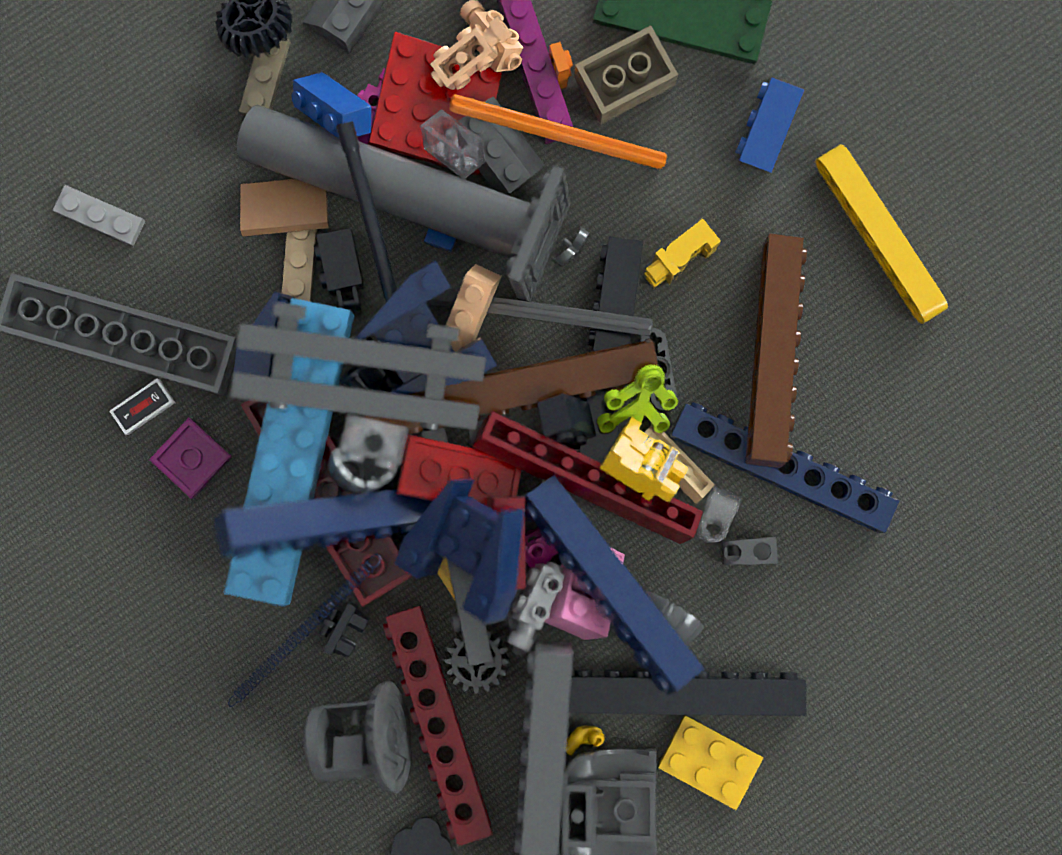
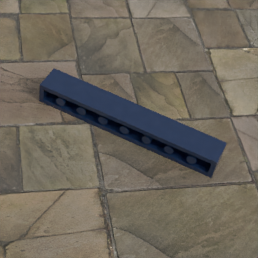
(316, 521)
(611, 586)

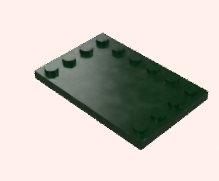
(711, 26)

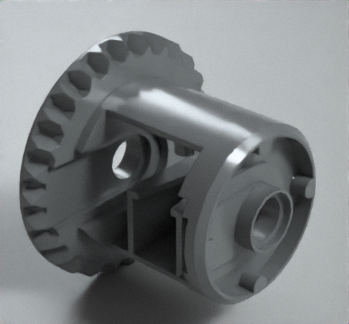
(381, 754)

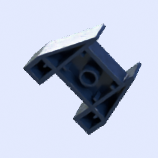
(405, 323)
(472, 539)

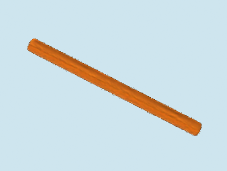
(557, 131)

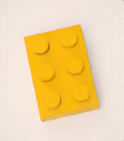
(710, 762)

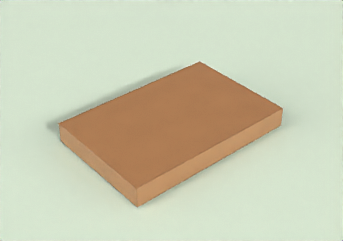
(282, 207)

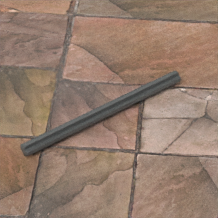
(557, 314)

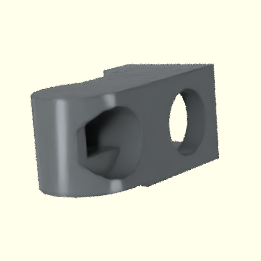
(750, 551)

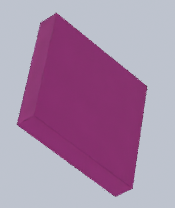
(190, 458)

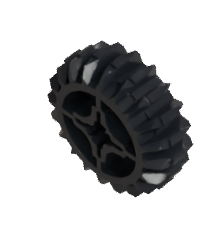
(253, 25)

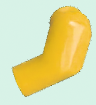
(584, 735)

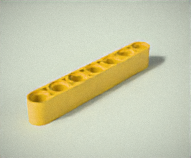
(881, 234)

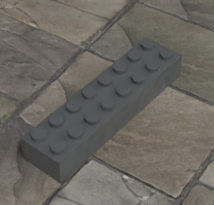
(118, 335)
(543, 749)

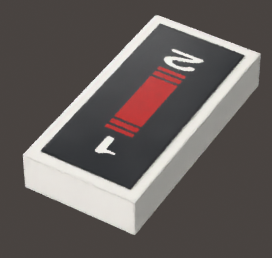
(142, 406)

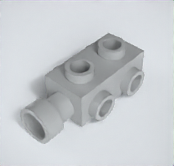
(533, 600)

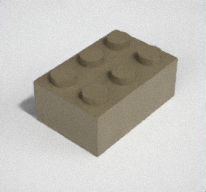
(625, 74)

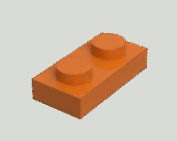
(561, 63)

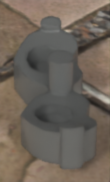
(573, 249)

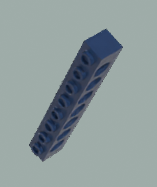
(875, 517)

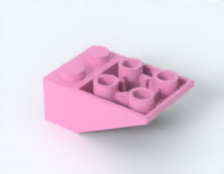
(576, 610)

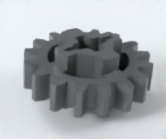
(476, 680)

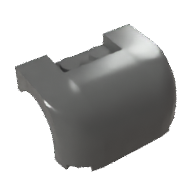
(610, 802)

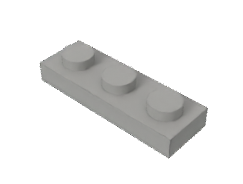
(99, 215)

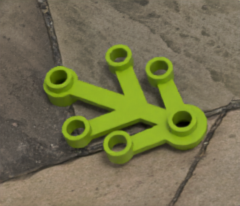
(647, 381)

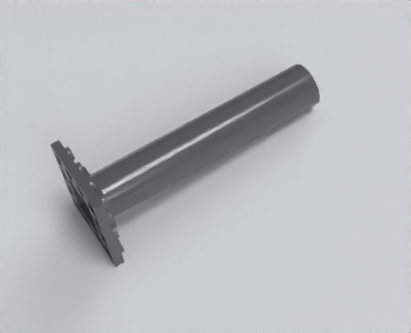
(416, 192)

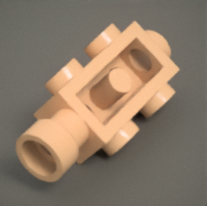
(508, 51)
(463, 54)

